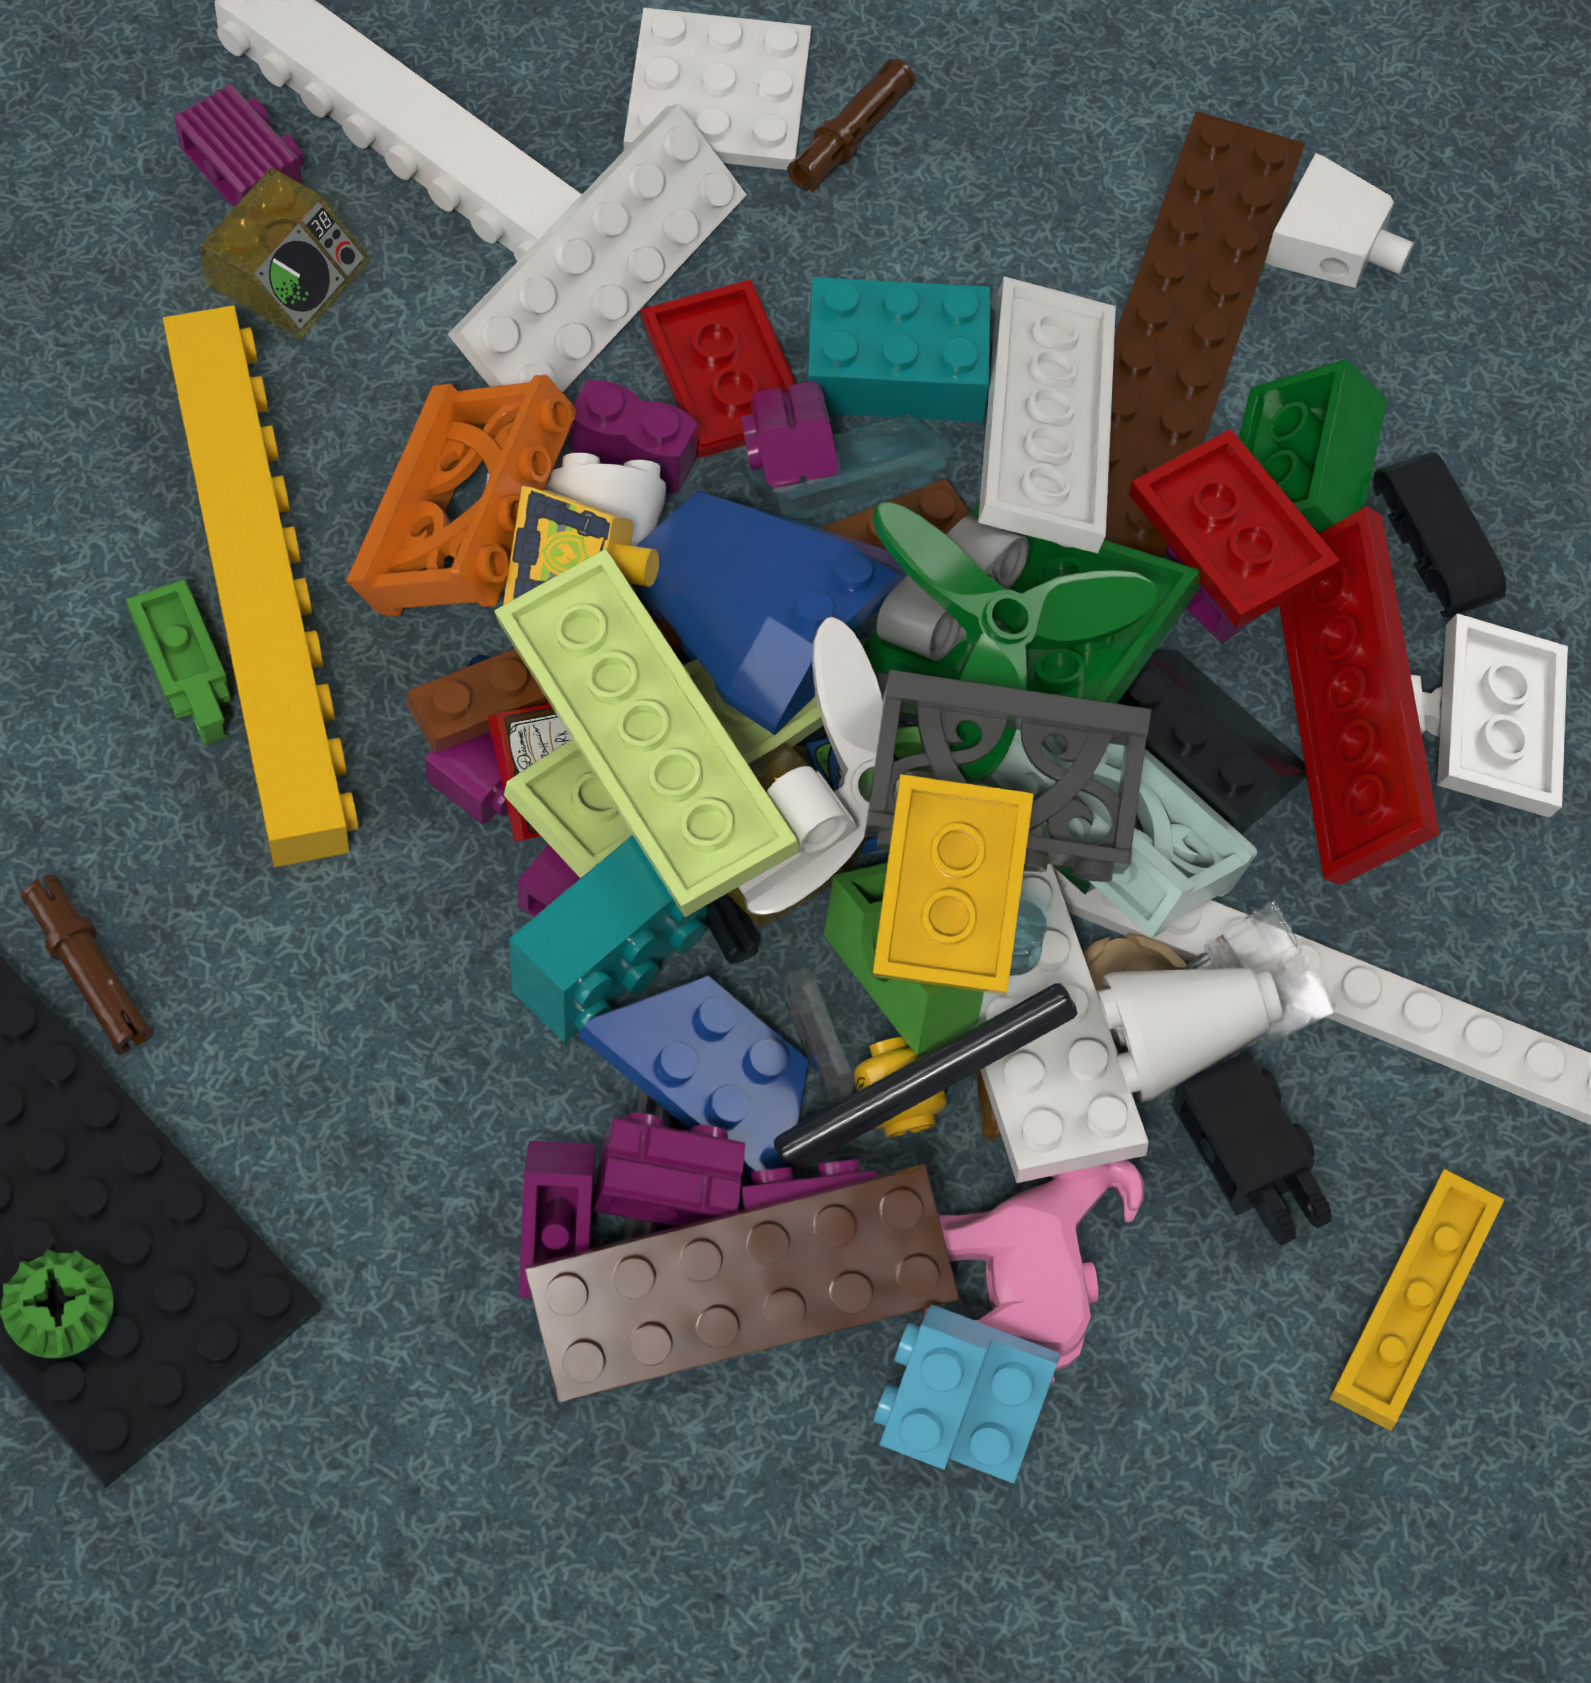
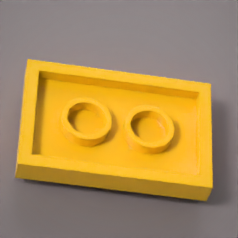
(953, 884)

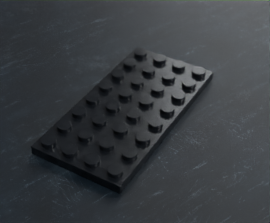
(185, 1271)

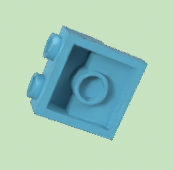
(965, 1394)

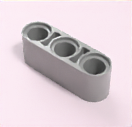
(920, 623)

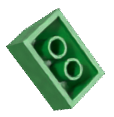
(1317, 438)

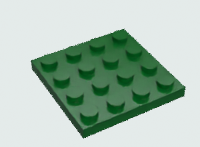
(1086, 671)

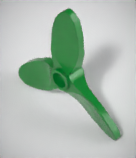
(1049, 616)

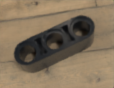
(1442, 533)

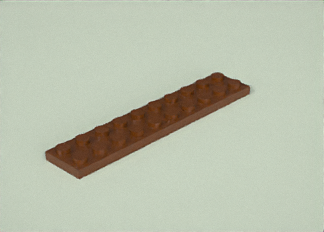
(1190, 305)

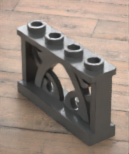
(1082, 723)

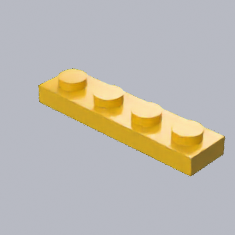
(1417, 1300)

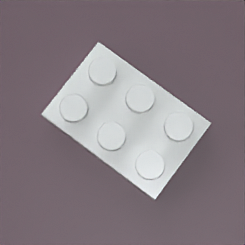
(1503, 716)

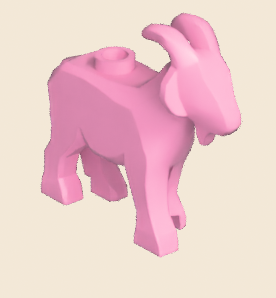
(1035, 1258)

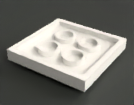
(731, 78)

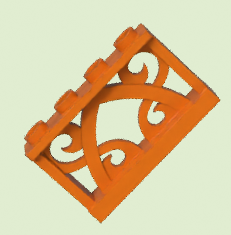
(441, 454)

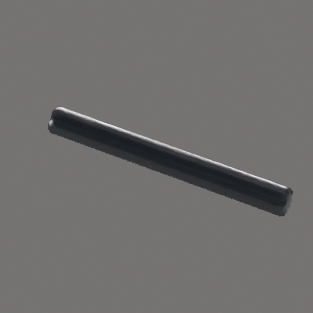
(925, 1077)

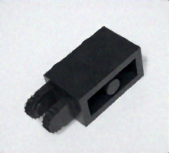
(1251, 1144)

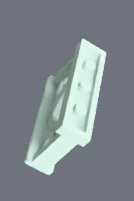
(1185, 845)

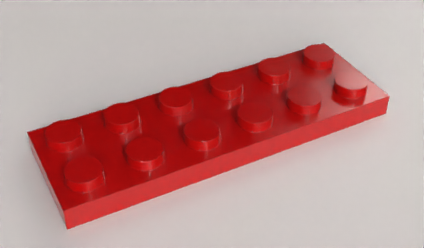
(1358, 707)

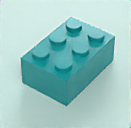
(900, 348)
(599, 941)

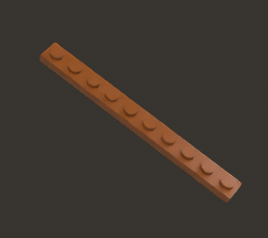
(459, 703)

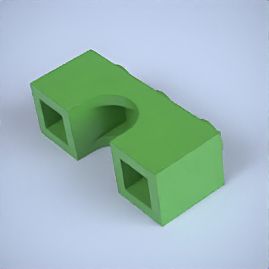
(919, 1011)

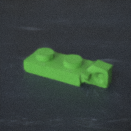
(182, 656)

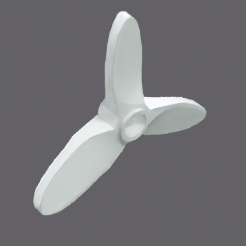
(851, 717)

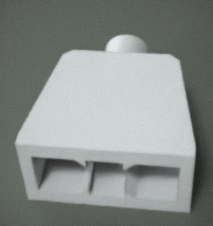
(1336, 227)

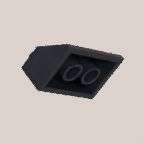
(1212, 741)

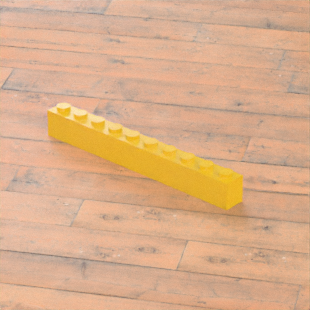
(256, 588)

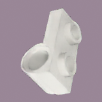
(813, 817)

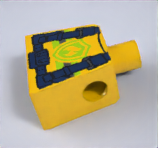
(562, 532)

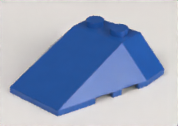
(752, 594)

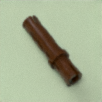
(838, 138)
(74, 943)

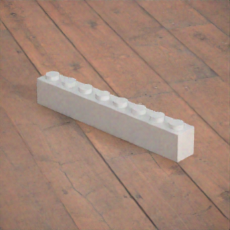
(399, 117)

